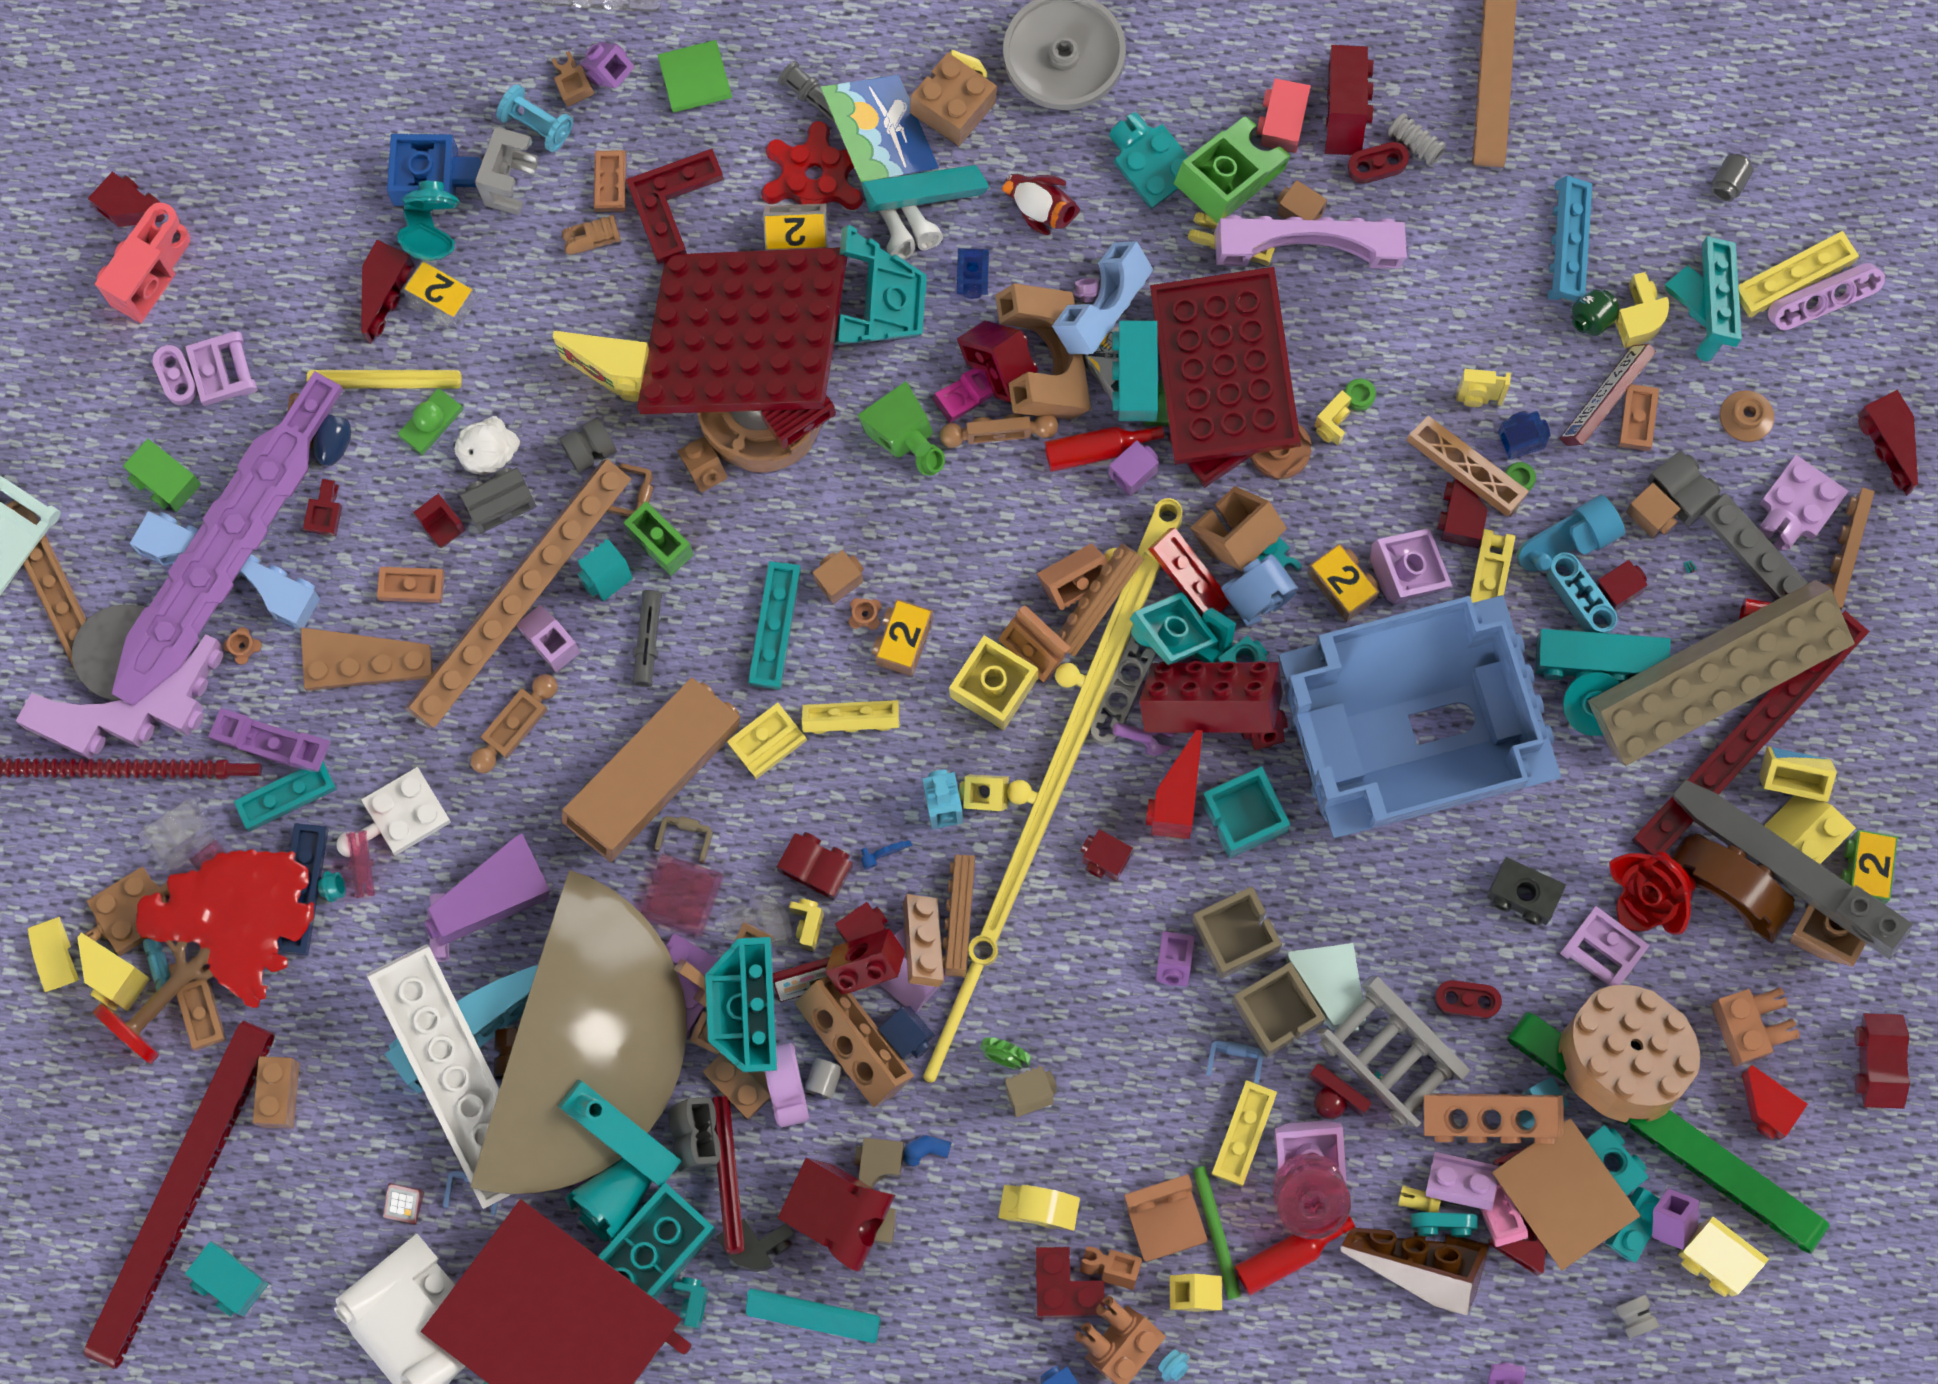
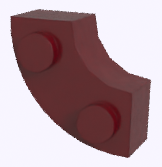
(1883, 1060)

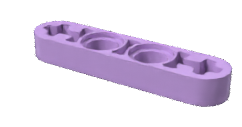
(1826, 300)

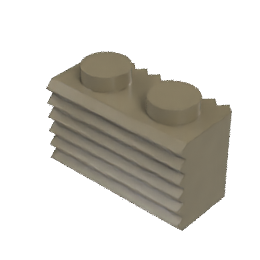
(1030, 1090)

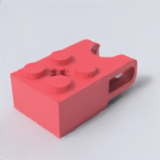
(143, 264)

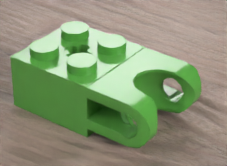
(1229, 170)

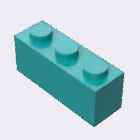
(1135, 371)

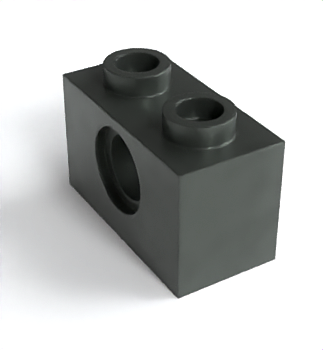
(1544, 889)

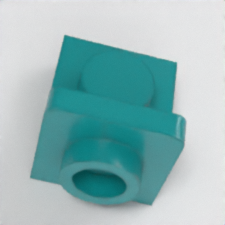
(694, 1307)

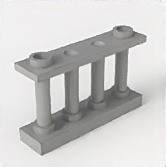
(1423, 1043)

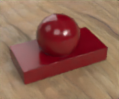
(1336, 1095)

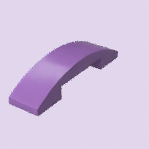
(268, 741)

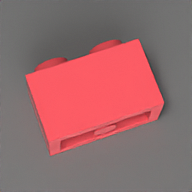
(1284, 115)

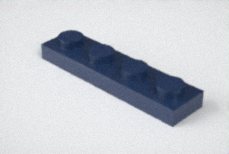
(309, 846)

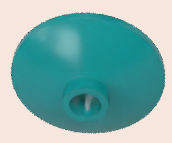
(1576, 701)

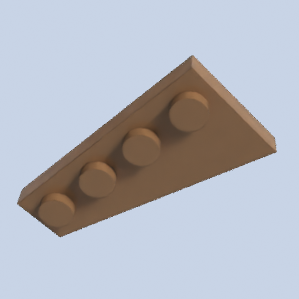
(358, 660)

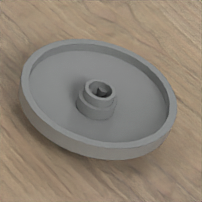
(1064, 52)

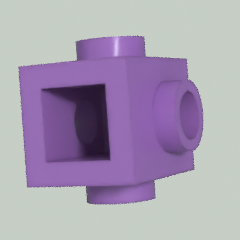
(606, 65)

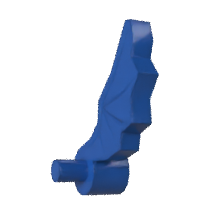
(869, 860)

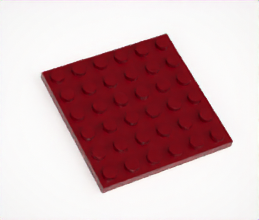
(743, 331)

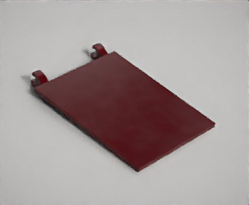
(549, 1312)

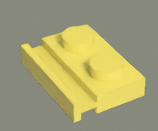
(1481, 386)
(766, 740)

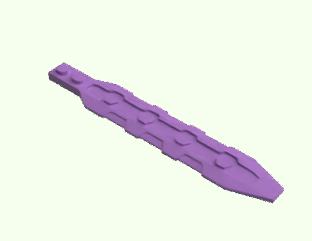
(222, 545)

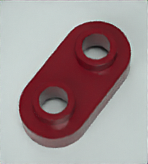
(1376, 161)
(1467, 999)

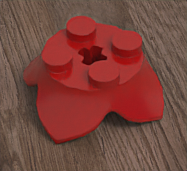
(1653, 892)

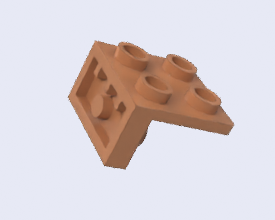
(1165, 1218)

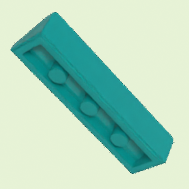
(924, 188)
(813, 1315)

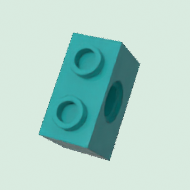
(1631, 1168)

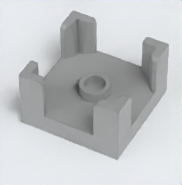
(493, 176)

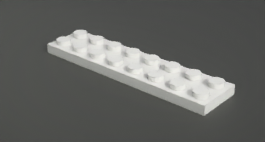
(440, 1053)

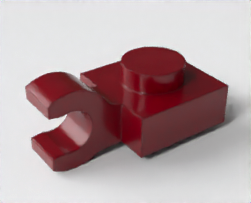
(324, 514)

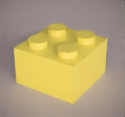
(993, 682)

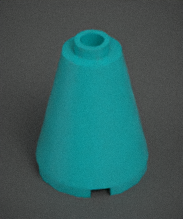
(609, 1199)

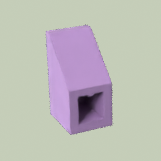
(548, 638)

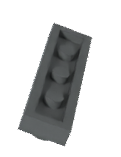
(1752, 547)

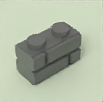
(497, 499)

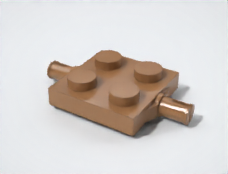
(117, 910)

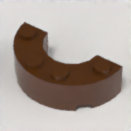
(1738, 883)

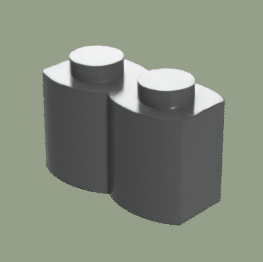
(1685, 486)
(693, 1128)

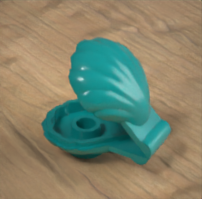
(420, 235)

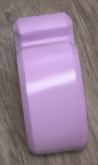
(787, 1088)

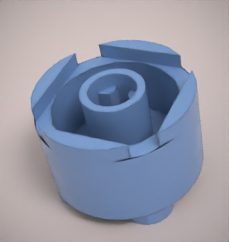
(1260, 590)

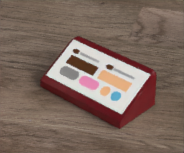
(797, 980)

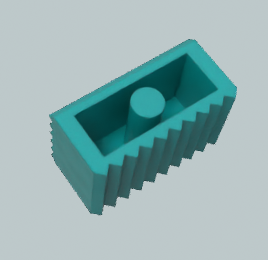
(604, 571)

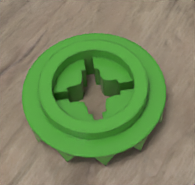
(1005, 1053)

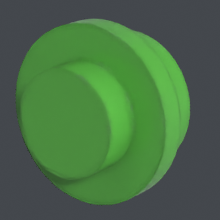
(931, 462)

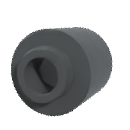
(1732, 177)

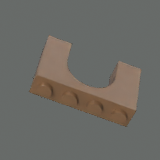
(1037, 394)

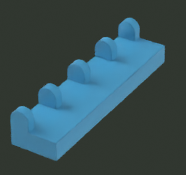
(1571, 239)

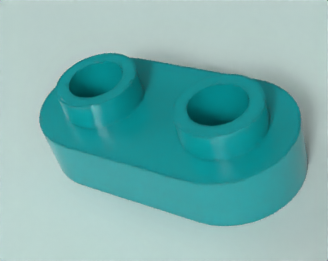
(1430, 1223)

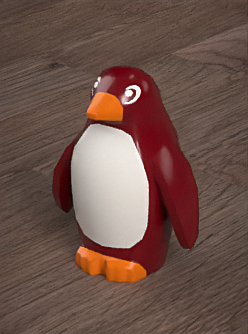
(1041, 201)

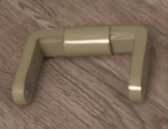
(689, 825)

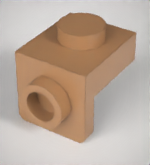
(702, 464)

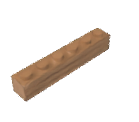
(1099, 597)
(960, 914)

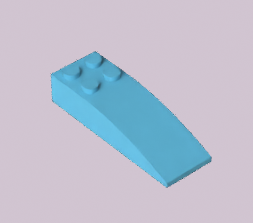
(484, 1011)

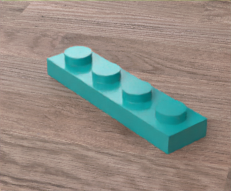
(774, 625)

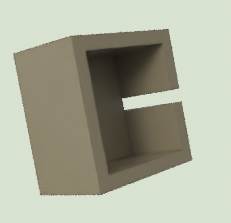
(1233, 932)
(1278, 1009)

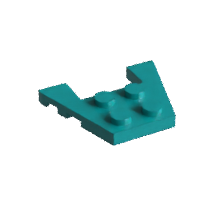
(892, 294)

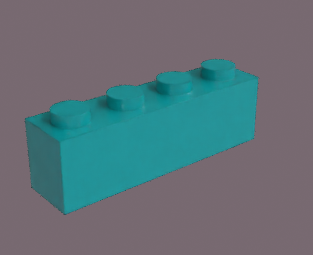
(1578, 652)

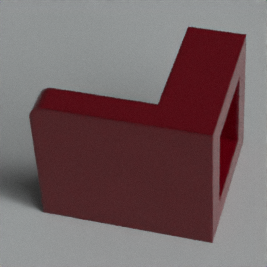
(439, 521)

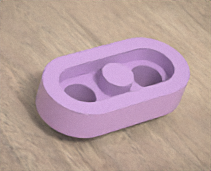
(176, 376)

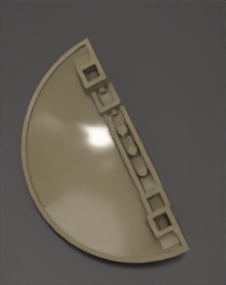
(595, 1013)

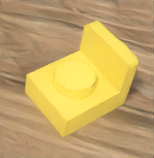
(1335, 412)
(807, 929)

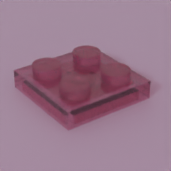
(682, 895)

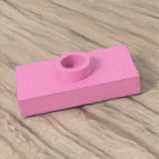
(1504, 1220)

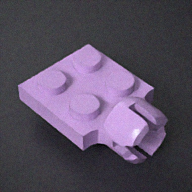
(1799, 503)

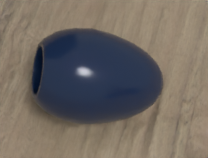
(331, 440)

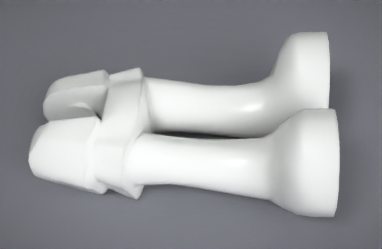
(901, 242)

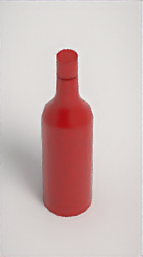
(1095, 446)
(1283, 1259)

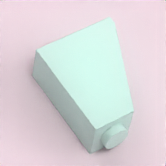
(1331, 979)

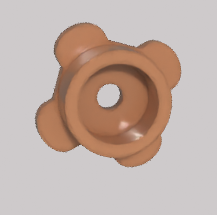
(865, 605)
(237, 638)

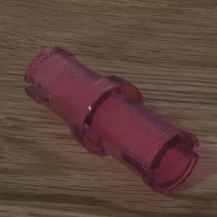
(360, 864)

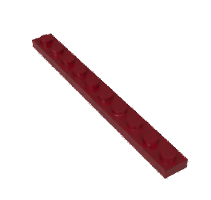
(1743, 744)

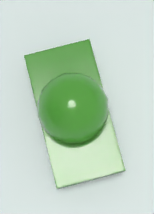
(430, 421)

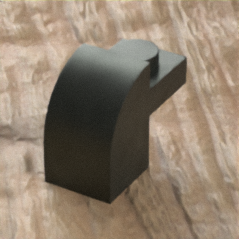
(756, 1251)

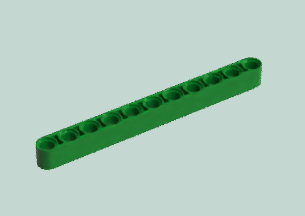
(1695, 1149)

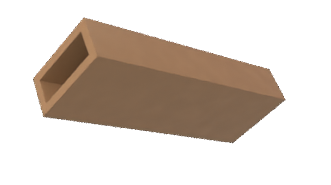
(651, 769)

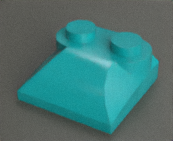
(1172, 629)

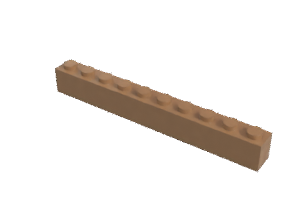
(517, 593)

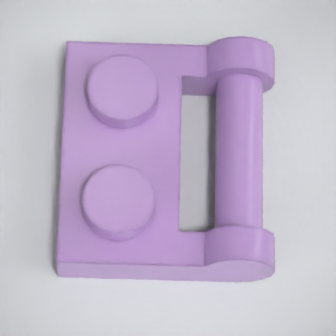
(211, 372)
(1610, 940)

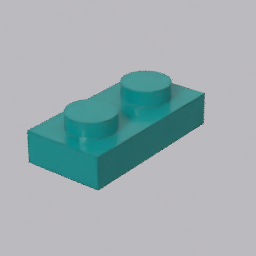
(1633, 1238)

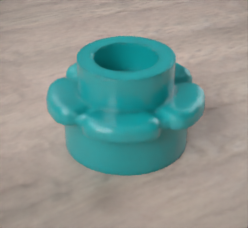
(332, 886)

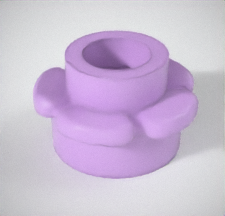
(1087, 289)

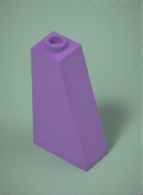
(491, 893)

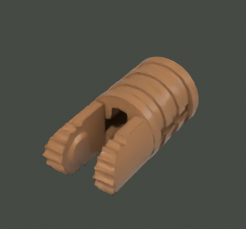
(591, 235)

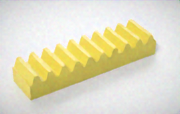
(1797, 273)

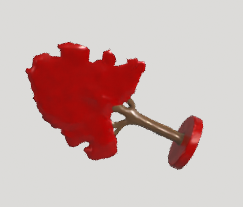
(235, 914)

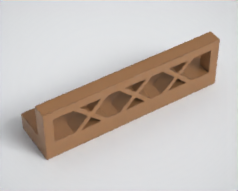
(1468, 466)

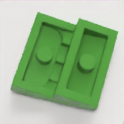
(694, 76)

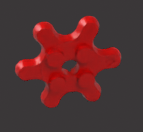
(796, 160)

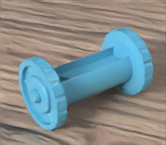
(553, 129)

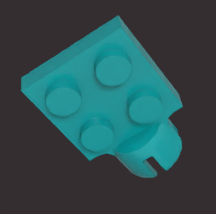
(1147, 158)

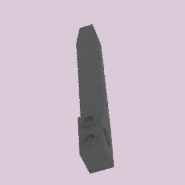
(1832, 896)

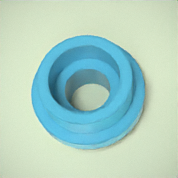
(1174, 1365)

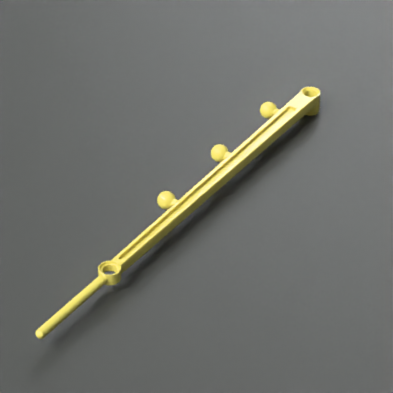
(1073, 737)

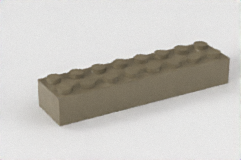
(1721, 672)

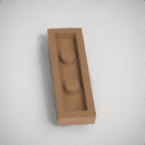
(923, 940)

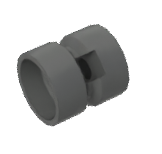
(587, 445)

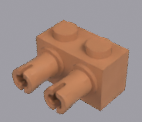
(1742, 1024)
(1124, 1344)

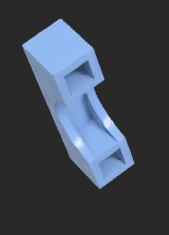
(1122, 275)

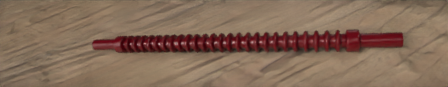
(221, 769)

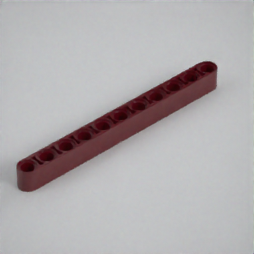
(177, 1196)

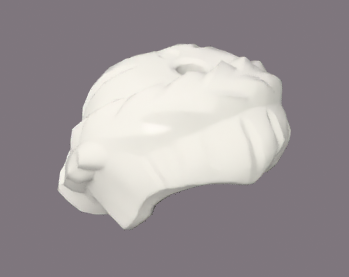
(490, 443)

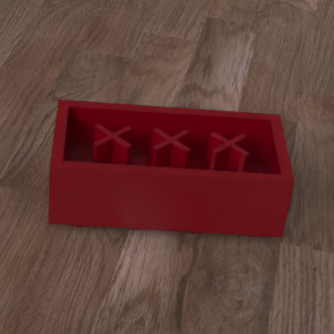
(1211, 697)

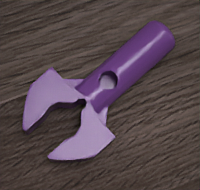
(1139, 734)

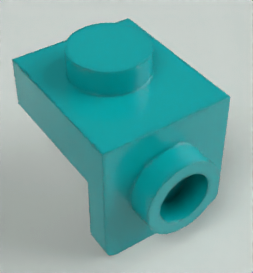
(1223, 629)

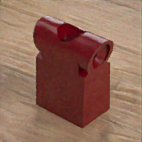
(836, 1211)

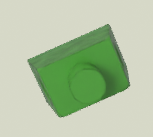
(898, 423)

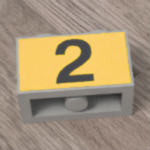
(795, 226)

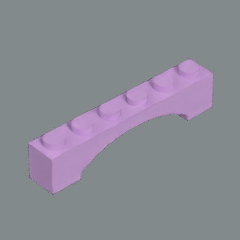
(1376, 242)

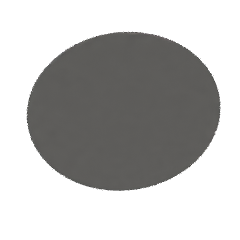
(100, 646)

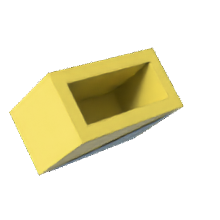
(1797, 774)

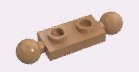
(987, 430)
(514, 723)

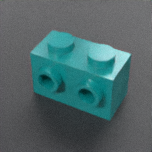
(226, 1279)

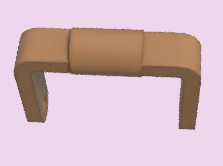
(644, 492)

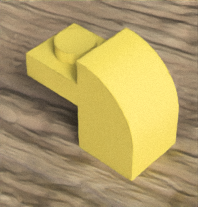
(1646, 318)
(1039, 1206)

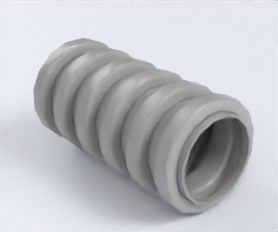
(1416, 139)

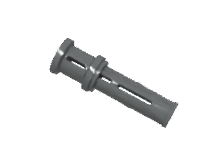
(806, 87)

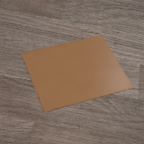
(1566, 1195)

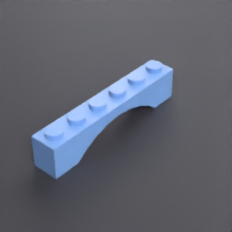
(285, 599)

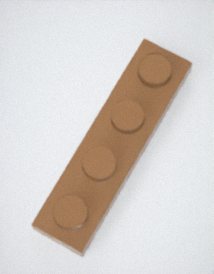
(1850, 538)

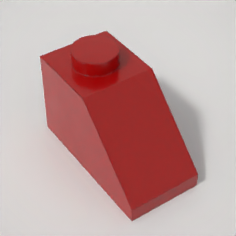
(1771, 1104)

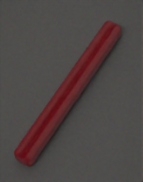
(728, 1178)

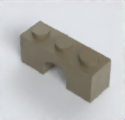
(877, 1161)

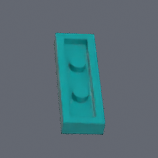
(284, 796)

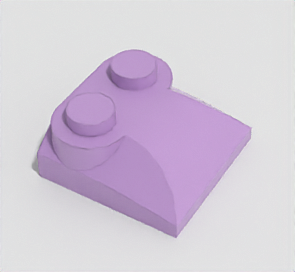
(1408, 566)
(1311, 1137)

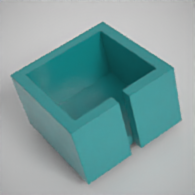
(1245, 812)

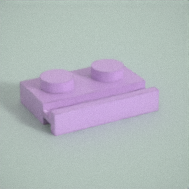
(1462, 1181)

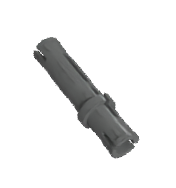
(643, 673)

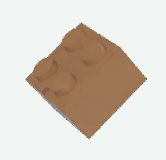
(953, 99)
(1252, 526)

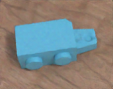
(942, 799)

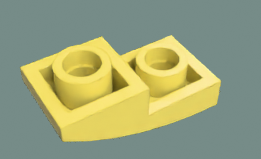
(50, 954)

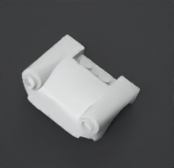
(391, 1309)

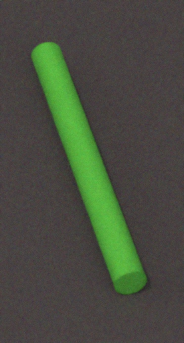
(1217, 1233)

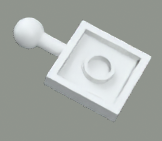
(402, 813)

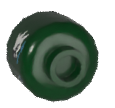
(1595, 312)

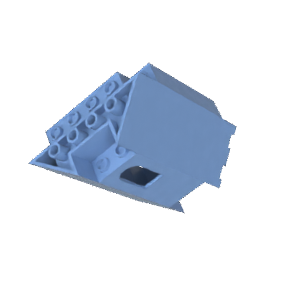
(1365, 680)

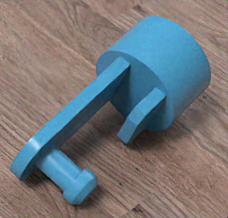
(1588, 528)

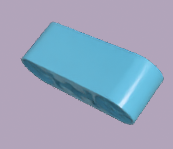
(1584, 586)

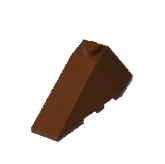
(1435, 1271)

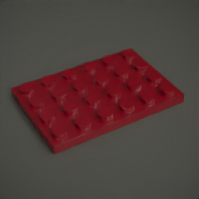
(1225, 366)

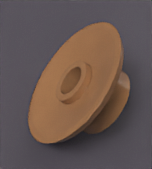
(1743, 427)

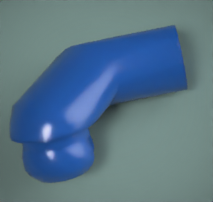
(922, 1146)

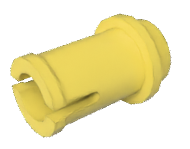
(1417, 1200)

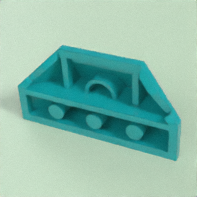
(743, 1005)

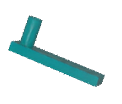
(1721, 297)
(619, 1133)

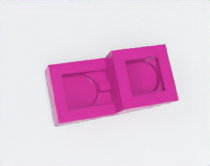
(963, 395)

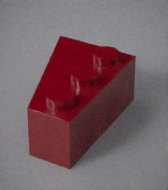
(1348, 99)

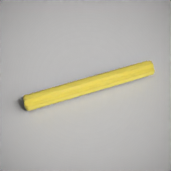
(393, 378)

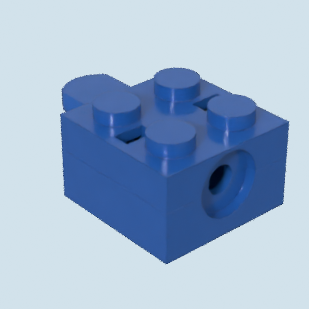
(427, 158)

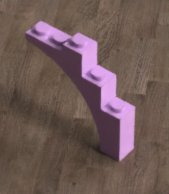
(171, 703)

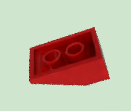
(1174, 801)

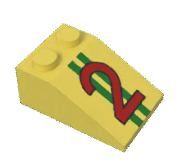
(616, 361)

